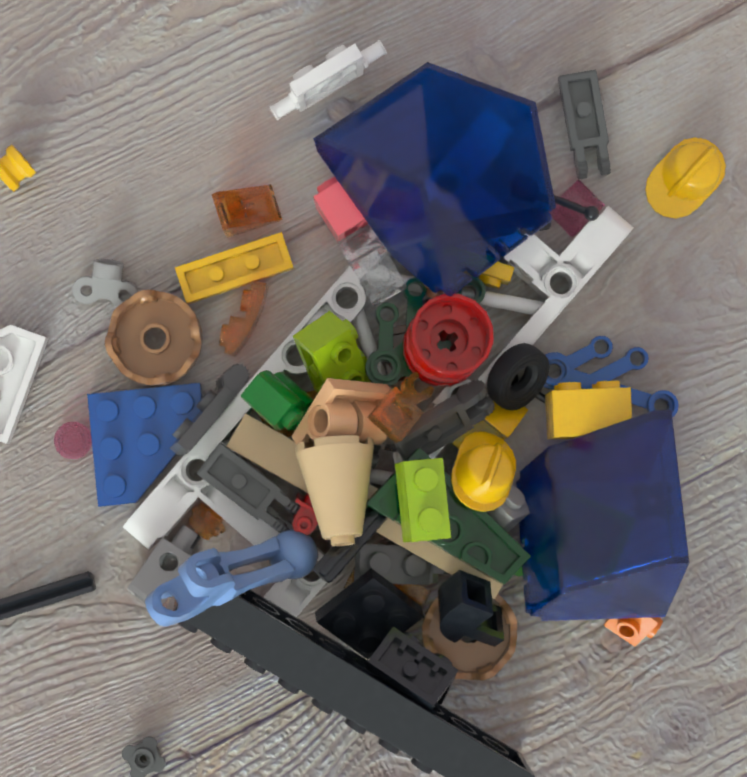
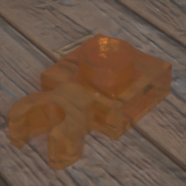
(398, 409)

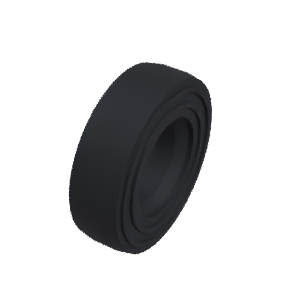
(508, 366)

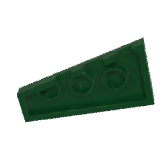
(474, 534)

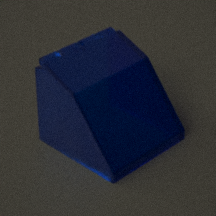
(444, 173)
(605, 523)

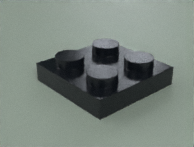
(367, 612)

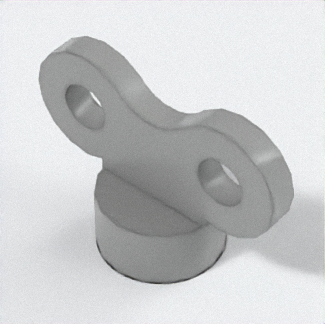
(105, 283)

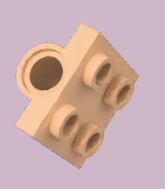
(342, 410)

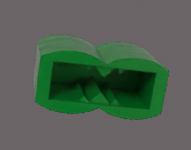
(277, 399)

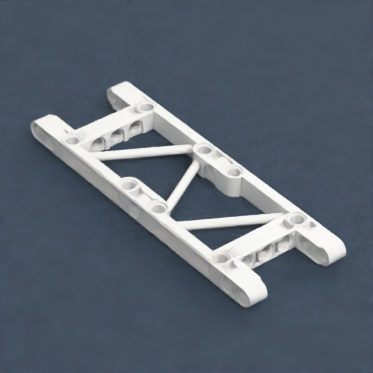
(532, 263)

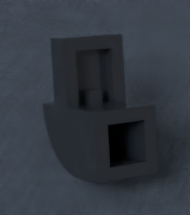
(468, 610)

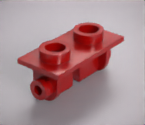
(305, 519)

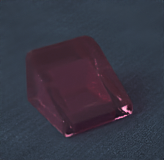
(569, 219)

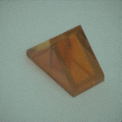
(246, 209)

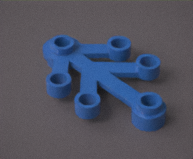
(568, 374)

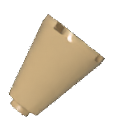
(337, 484)

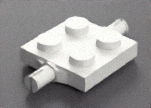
(317, 83)

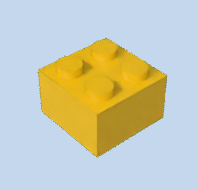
(582, 411)

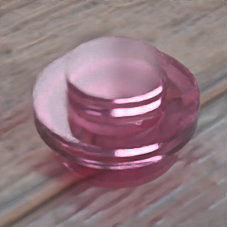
(73, 440)

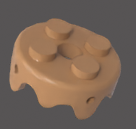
(129, 328)
(473, 658)

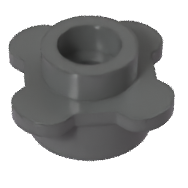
(148, 748)

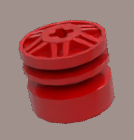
(451, 319)

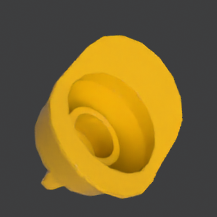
(685, 178)
(483, 471)

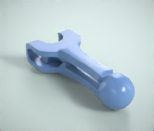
(207, 582)

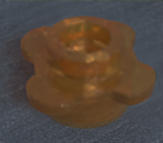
(206, 522)

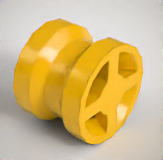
(14, 168)

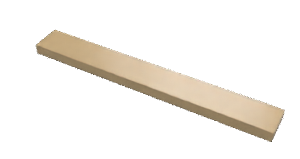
(278, 455)

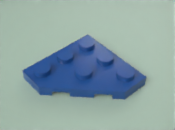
(135, 437)

